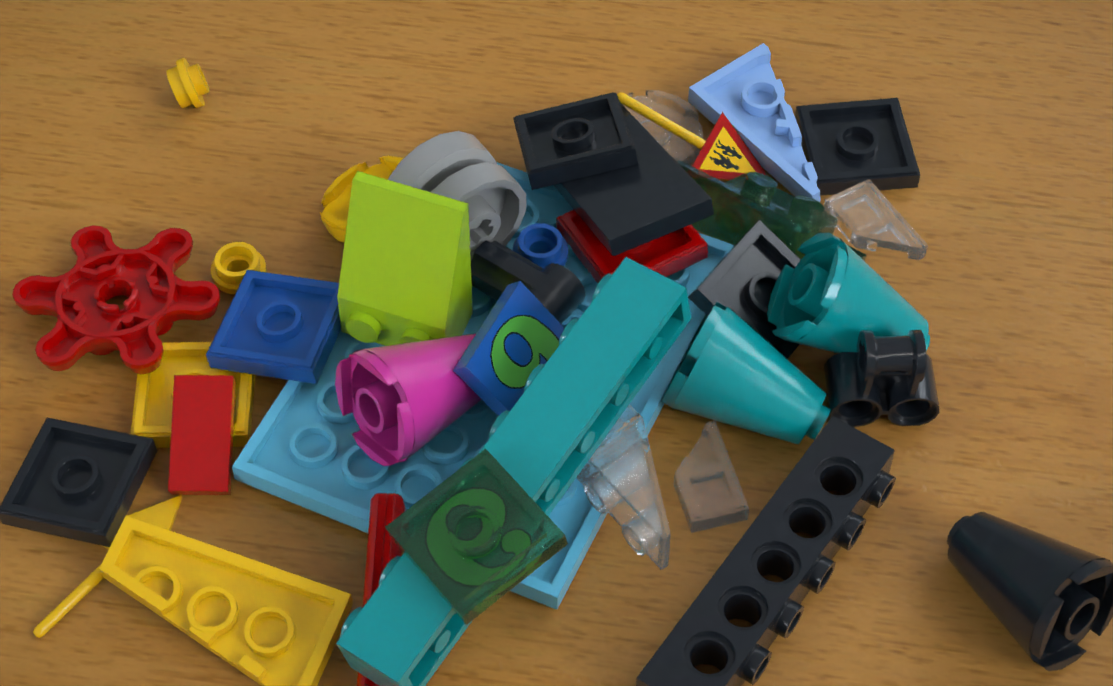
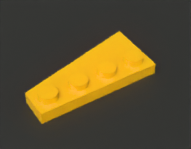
(240, 609)

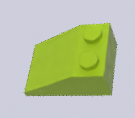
(404, 264)

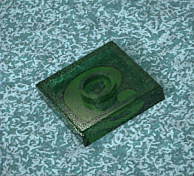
(476, 536)

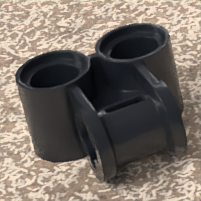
(883, 378)

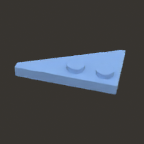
(761, 116)

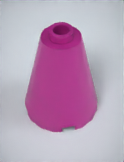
(403, 395)

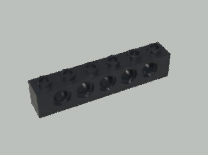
(836, 461)

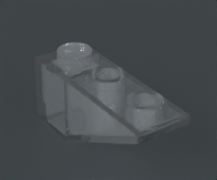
(625, 484)

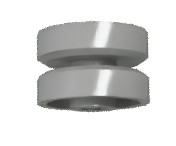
(466, 171)

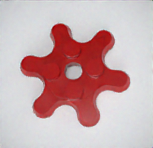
(108, 271)

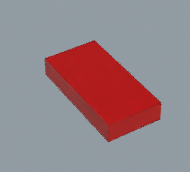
(202, 435)

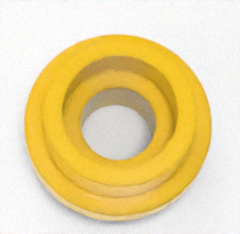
(188, 83)
(230, 260)

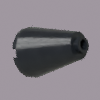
(1034, 585)

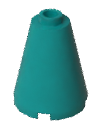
(836, 297)
(746, 382)

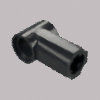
(554, 286)

